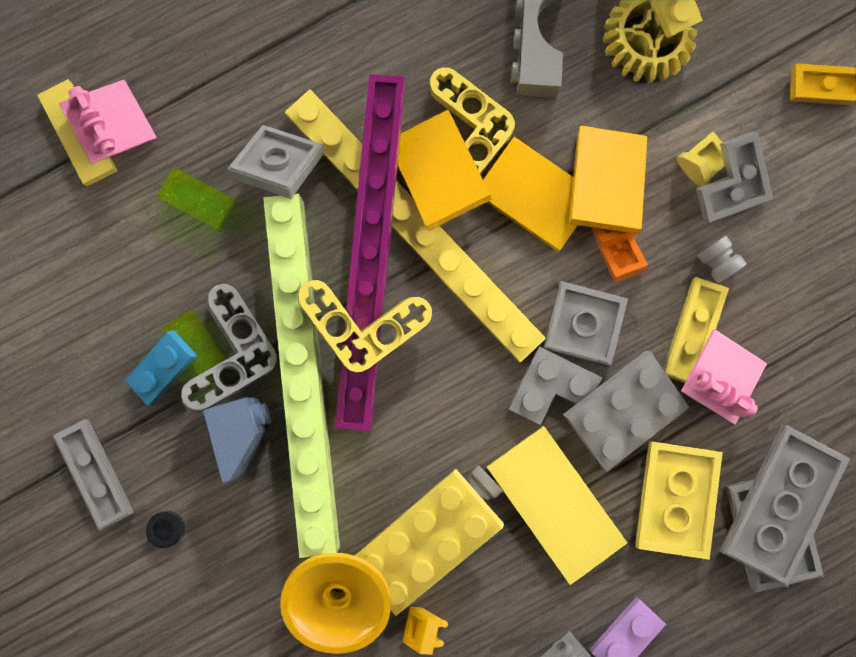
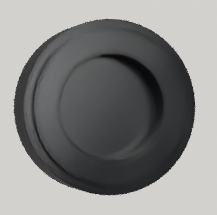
(165, 529)

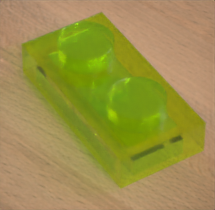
(197, 199)
(198, 338)

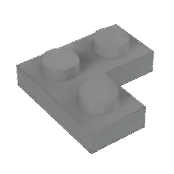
(745, 183)
(548, 377)

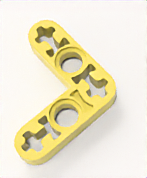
(480, 121)
(367, 337)

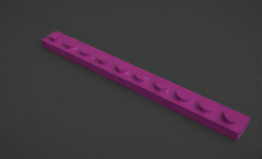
(371, 242)

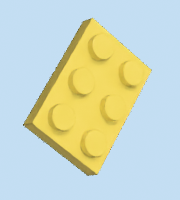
(678, 500)

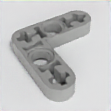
(242, 347)

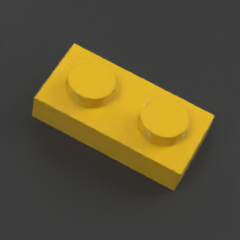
(823, 84)

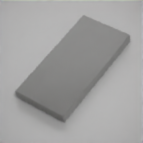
(784, 505)

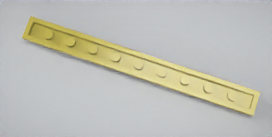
(432, 246)

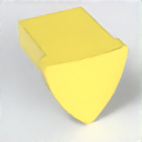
(703, 160)

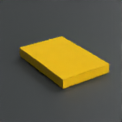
(440, 171)
(608, 180)
(532, 193)

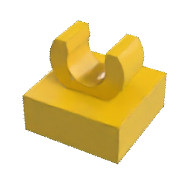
(422, 630)

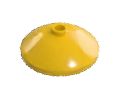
(333, 619)

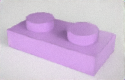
(629, 632)

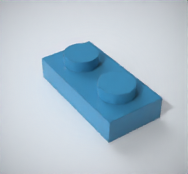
(161, 368)

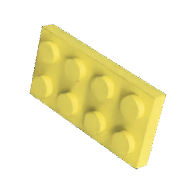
(431, 539)

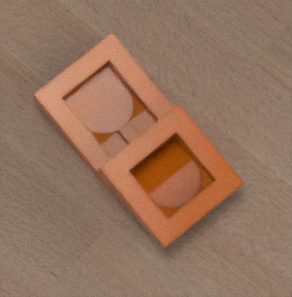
(620, 253)

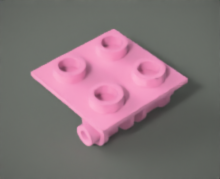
(106, 120)
(725, 378)

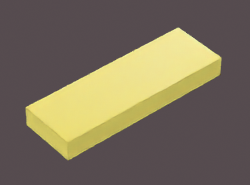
(88, 172)
(694, 327)

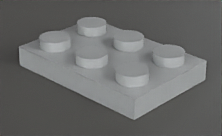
(626, 410)

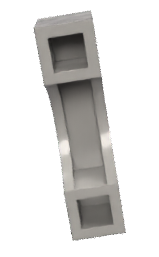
(538, 64)

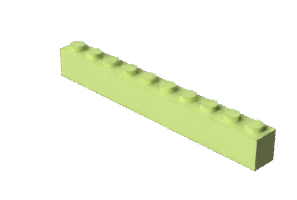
(301, 378)

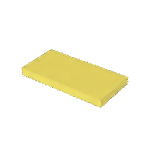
(556, 505)

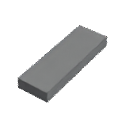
(93, 474)

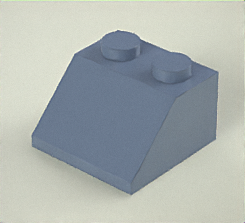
(237, 434)

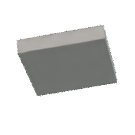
(276, 161)
(585, 323)

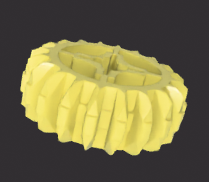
(624, 40)

